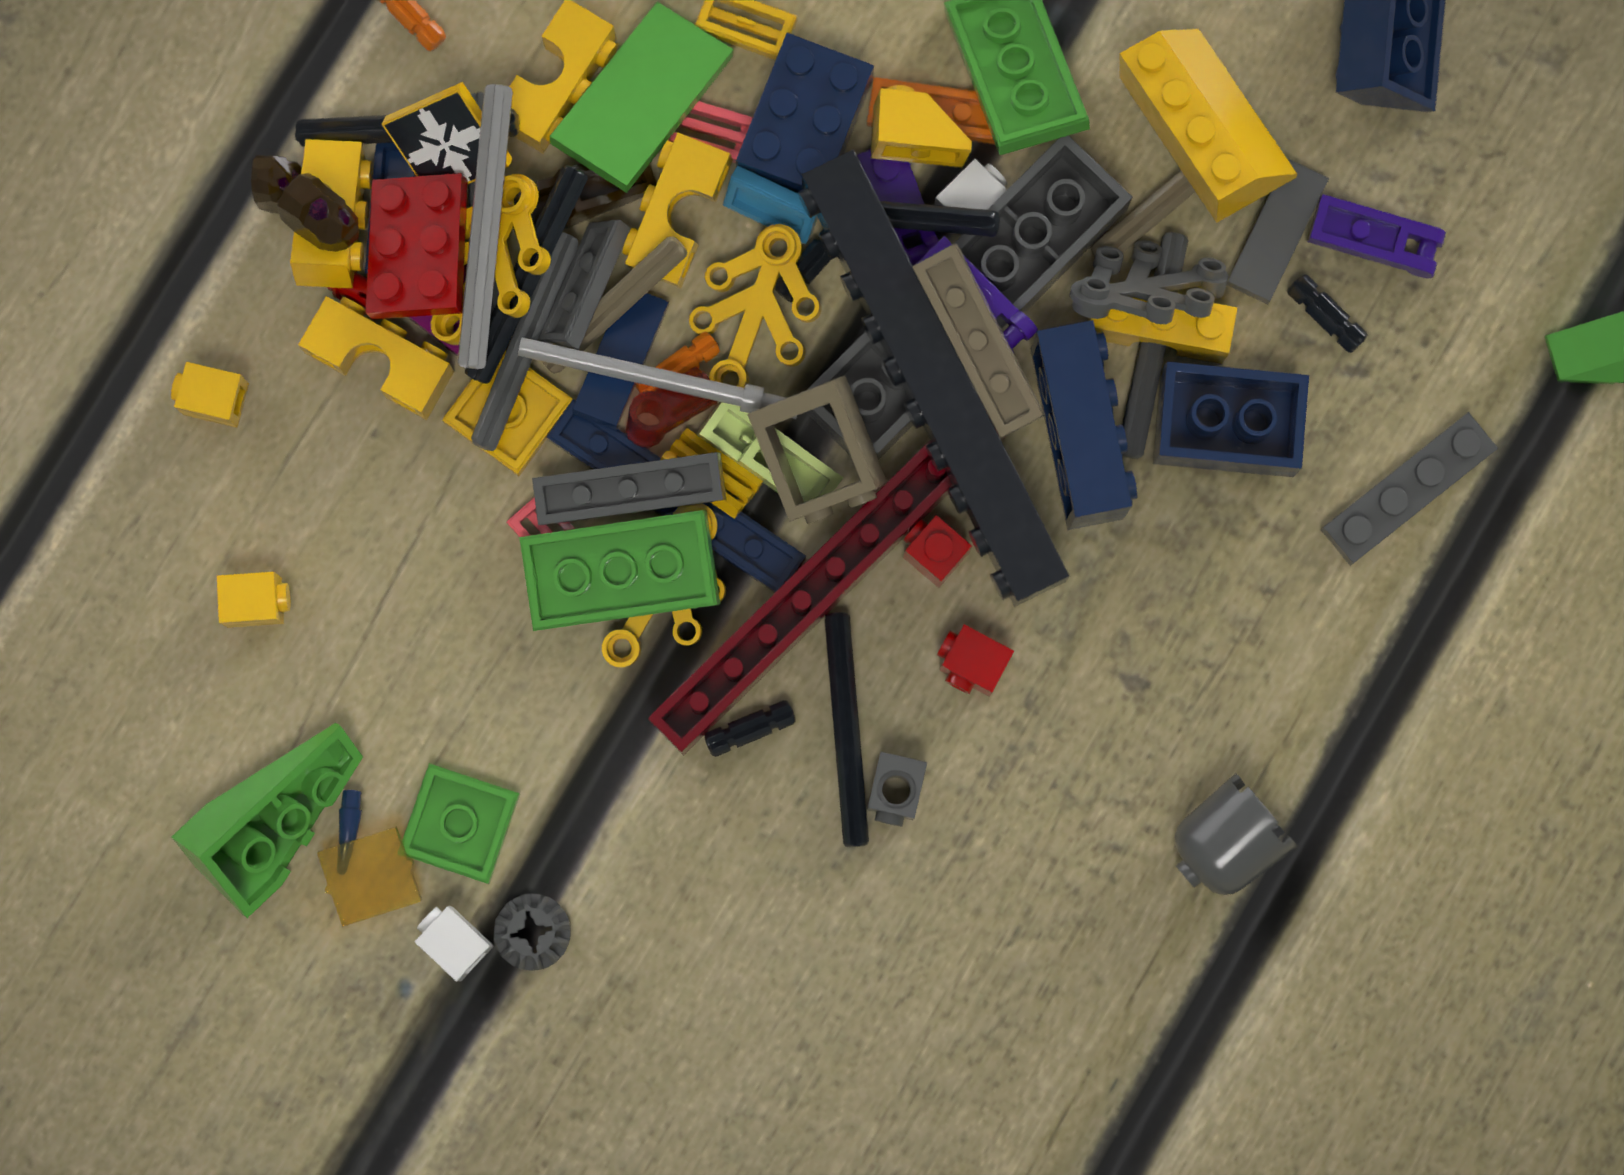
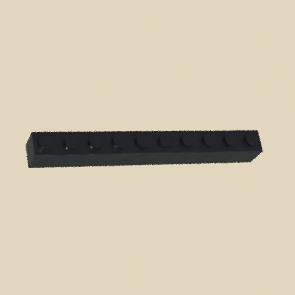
(933, 378)

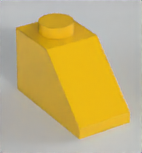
(915, 130)

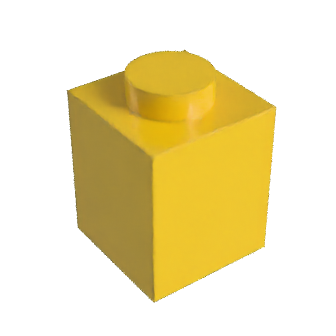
(209, 394)
(252, 599)

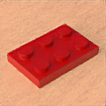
(416, 246)

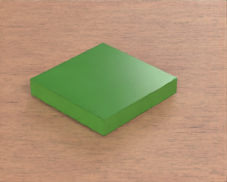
(459, 823)

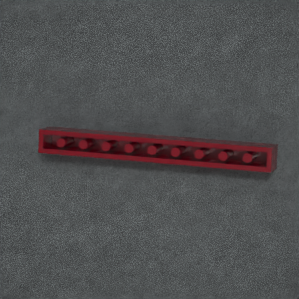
(801, 602)

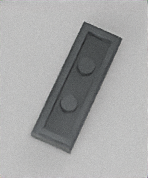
(1277, 234)
(584, 283)

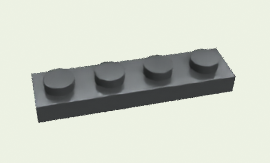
(629, 488)
(1409, 488)

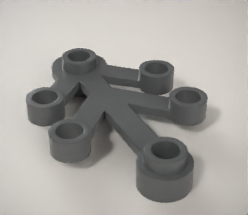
(1096, 296)

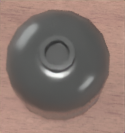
(1229, 840)

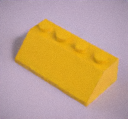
(1204, 120)

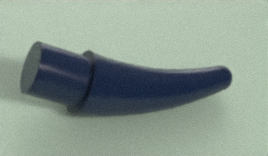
(349, 815)

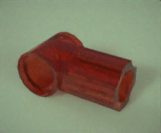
(668, 407)

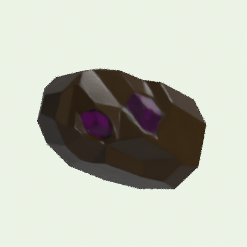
(270, 178)
(318, 214)

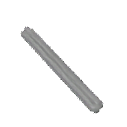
(485, 226)

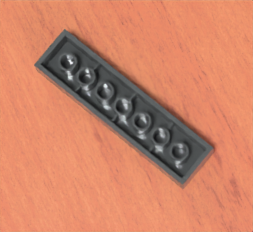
(1042, 232)

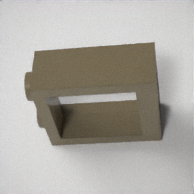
(855, 434)

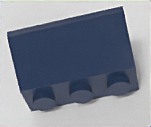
(1391, 53)

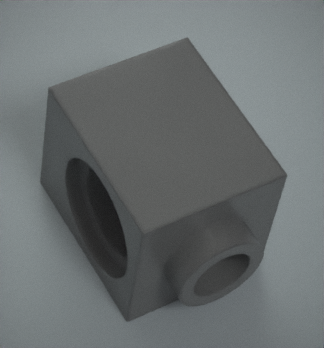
(905, 768)

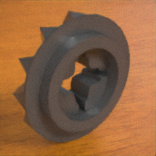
(550, 945)

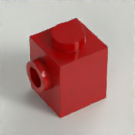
(935, 549)
(973, 660)

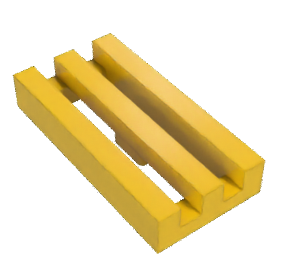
(741, 40)
(736, 478)

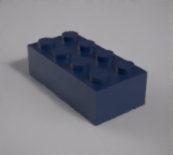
(1081, 424)

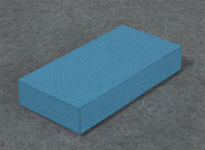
(767, 203)

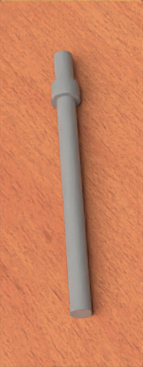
(749, 398)

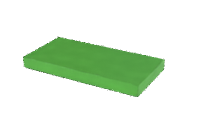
(1017, 71)
(641, 97)
(619, 570)

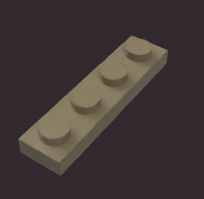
(978, 340)

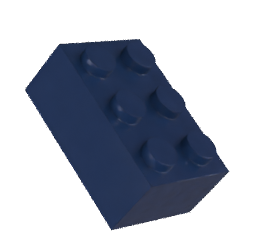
(804, 112)
(1231, 419)

